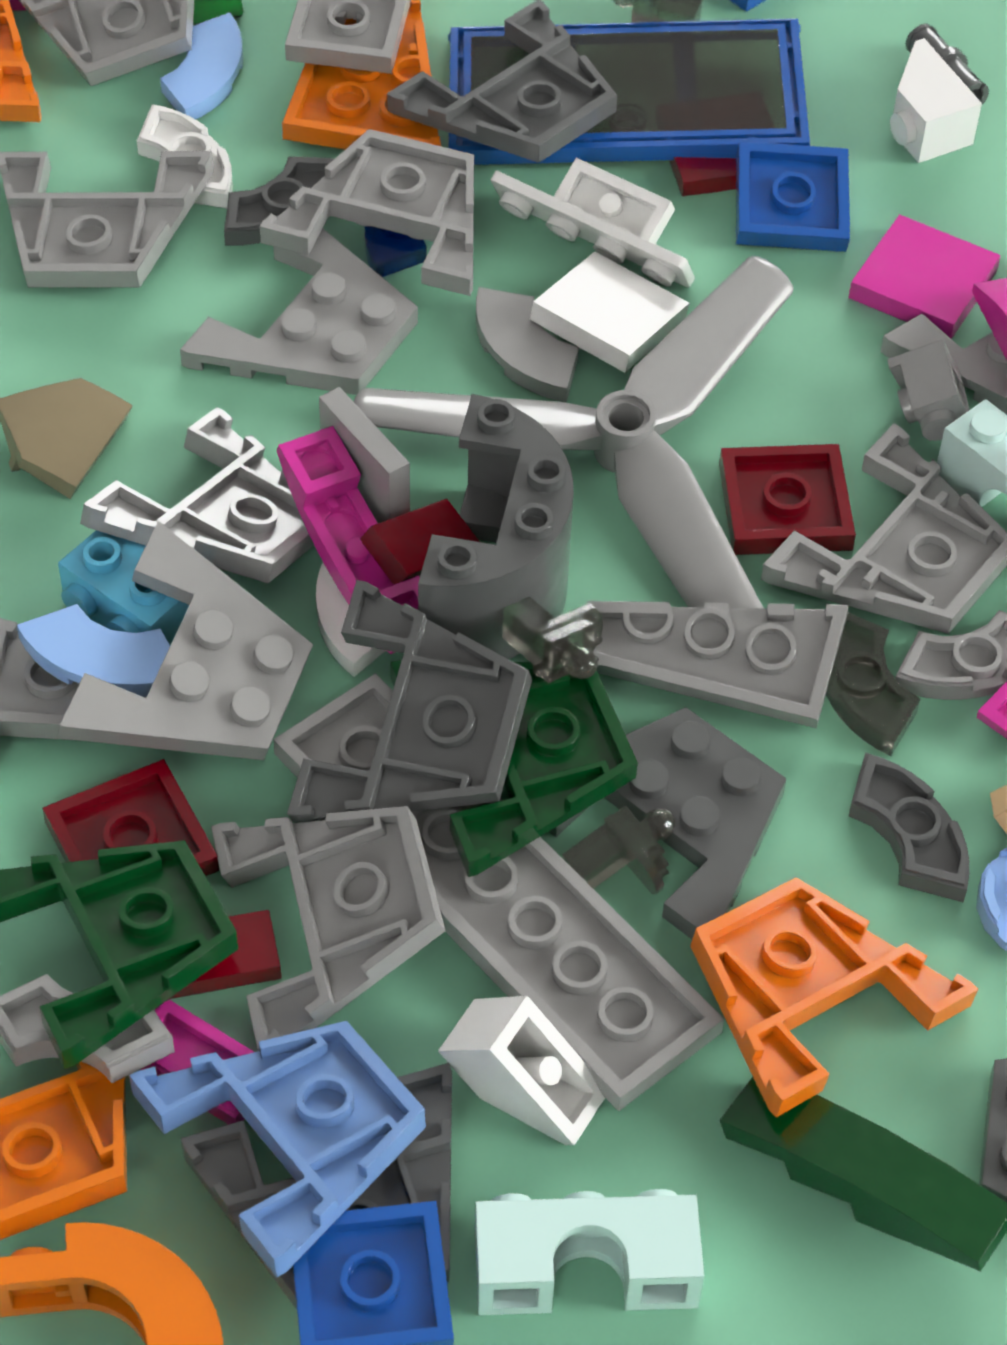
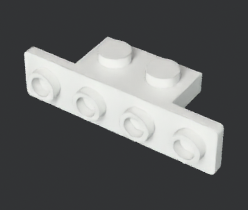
(606, 211)

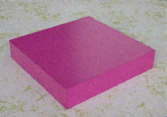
(923, 273)

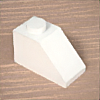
(933, 107)
(523, 1066)

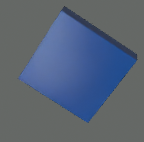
(792, 196)
(376, 1280)

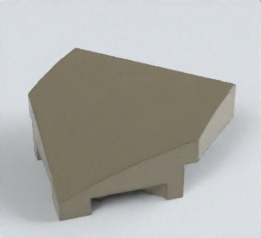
(61, 430)

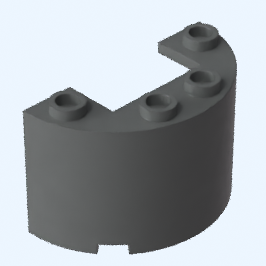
(520, 501)

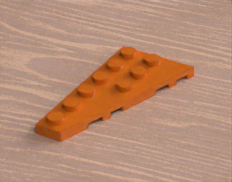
(341, 104)

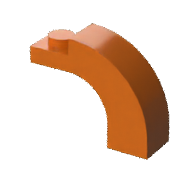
(113, 1274)

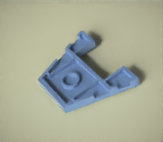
(321, 1110)

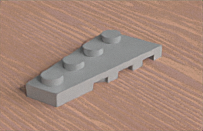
(742, 658)

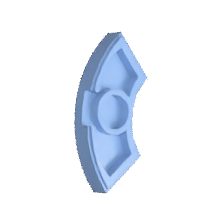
(208, 70)
(72, 645)

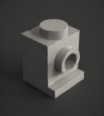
(929, 388)

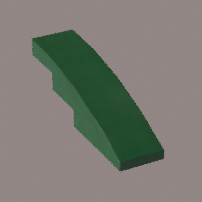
(877, 1172)

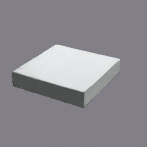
(609, 311)

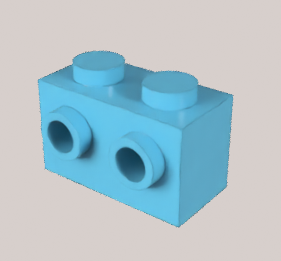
(100, 581)

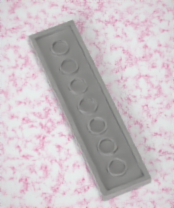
(536, 926)

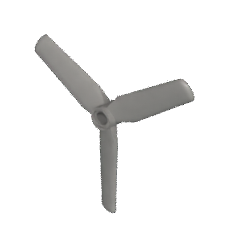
(627, 429)

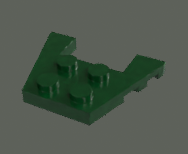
(561, 763)
(145, 924)

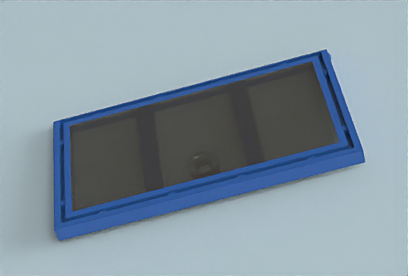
(675, 82)

